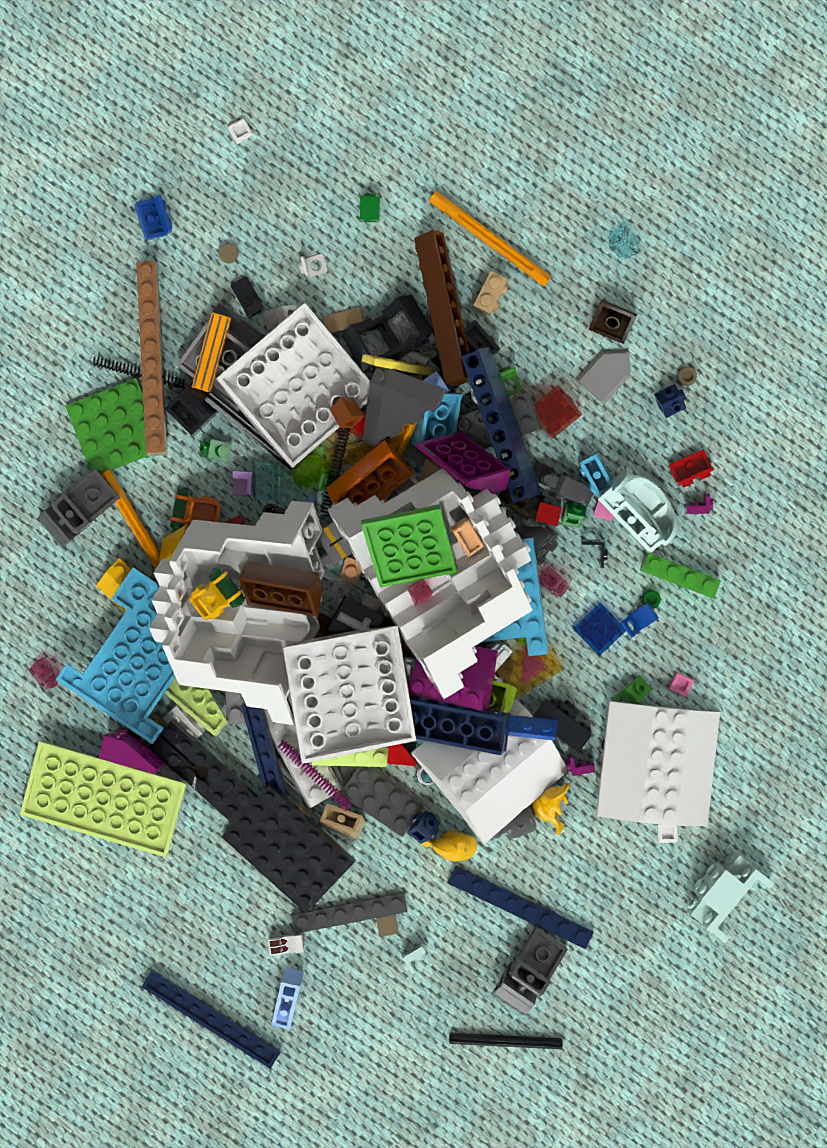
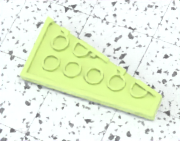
(198, 704)

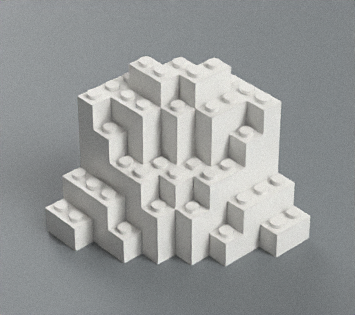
(463, 604)
(245, 643)

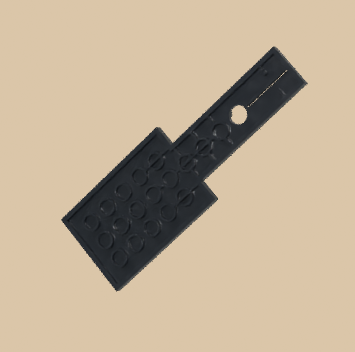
(264, 827)

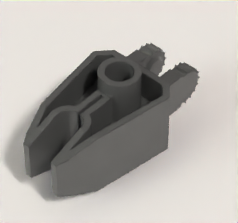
(566, 488)

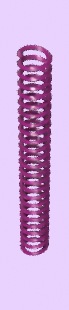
(316, 774)

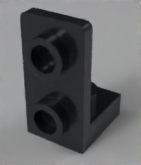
(247, 297)

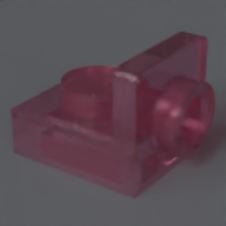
(553, 582)
(419, 592)
(44, 674)

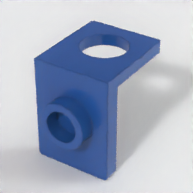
(639, 619)

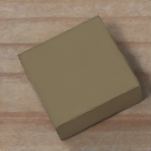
(387, 925)

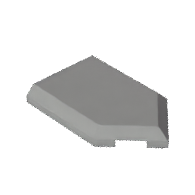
(606, 374)

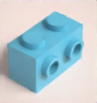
(597, 473)

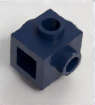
(670, 400)
(423, 826)

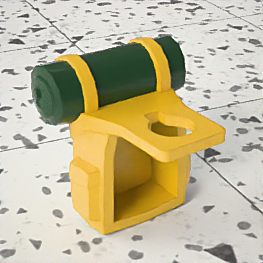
(216, 595)

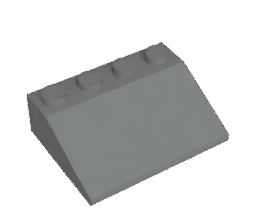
(233, 349)

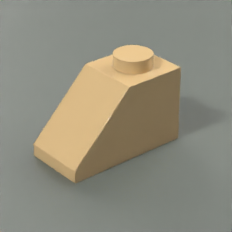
(343, 821)

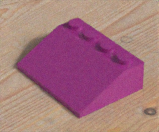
(467, 462)
(476, 681)
(128, 750)

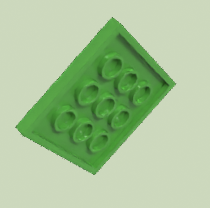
(111, 426)
(409, 546)

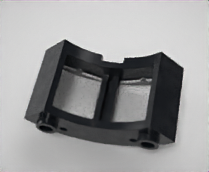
(390, 335)

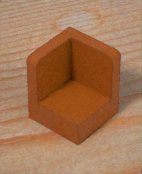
(346, 412)

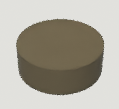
(228, 253)
(687, 376)

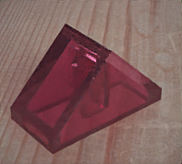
(531, 666)

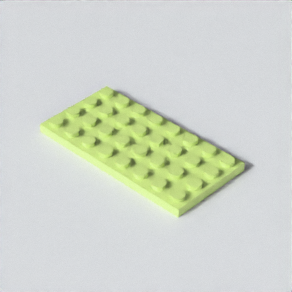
(103, 798)

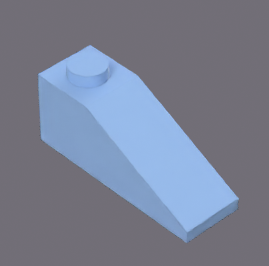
(287, 998)

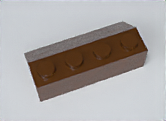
(281, 588)

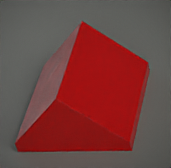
(400, 755)

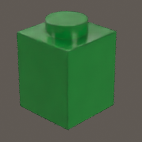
(369, 208)

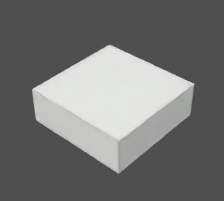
(240, 130)
(667, 833)

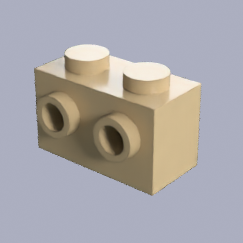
(488, 297)

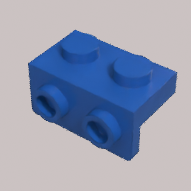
(153, 218)

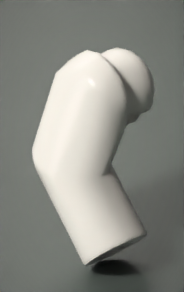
(414, 357)

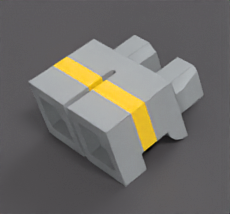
(335, 552)

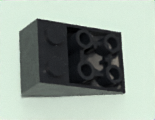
(476, 339)
(191, 409)

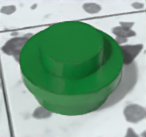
(651, 597)

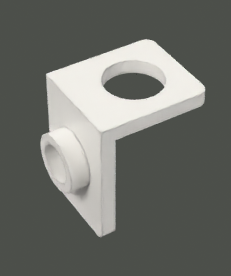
(306, 268)
(277, 315)

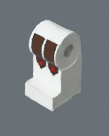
(286, 944)

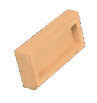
(467, 536)

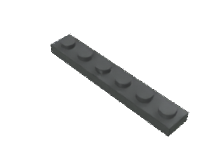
(349, 913)

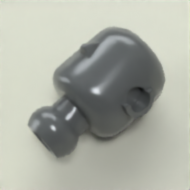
(520, 825)

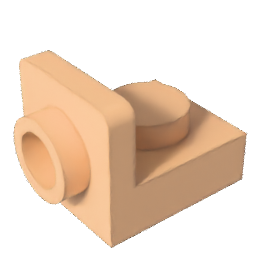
(351, 570)

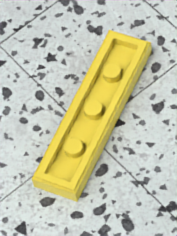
(396, 364)

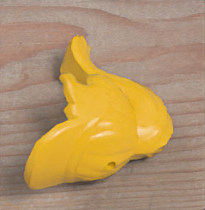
(548, 805)
(453, 845)

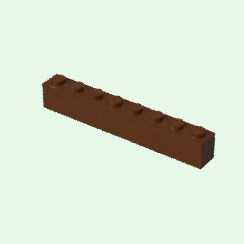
(443, 306)

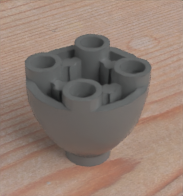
(543, 540)

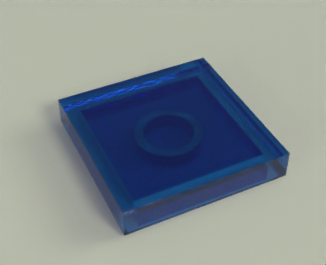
(599, 629)

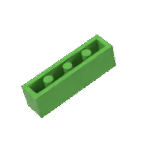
(680, 575)

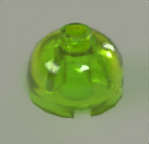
(308, 470)

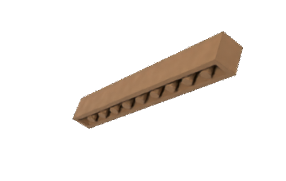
(151, 358)

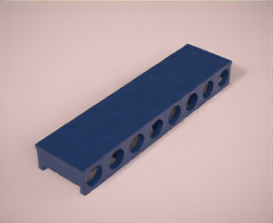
(504, 423)
(460, 726)

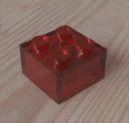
(556, 412)

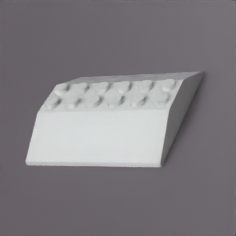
(293, 382)
(349, 693)
(658, 764)
(492, 787)

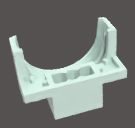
(723, 891)

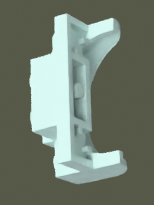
(641, 507)

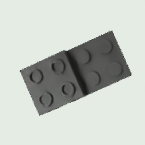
(523, 409)
(78, 508)
(530, 972)

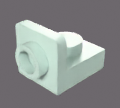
(414, 954)

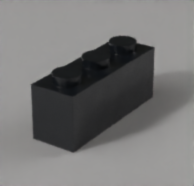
(568, 729)

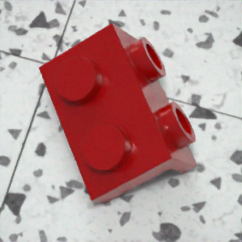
(690, 468)

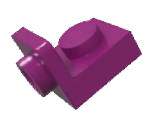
(696, 508)
(583, 767)

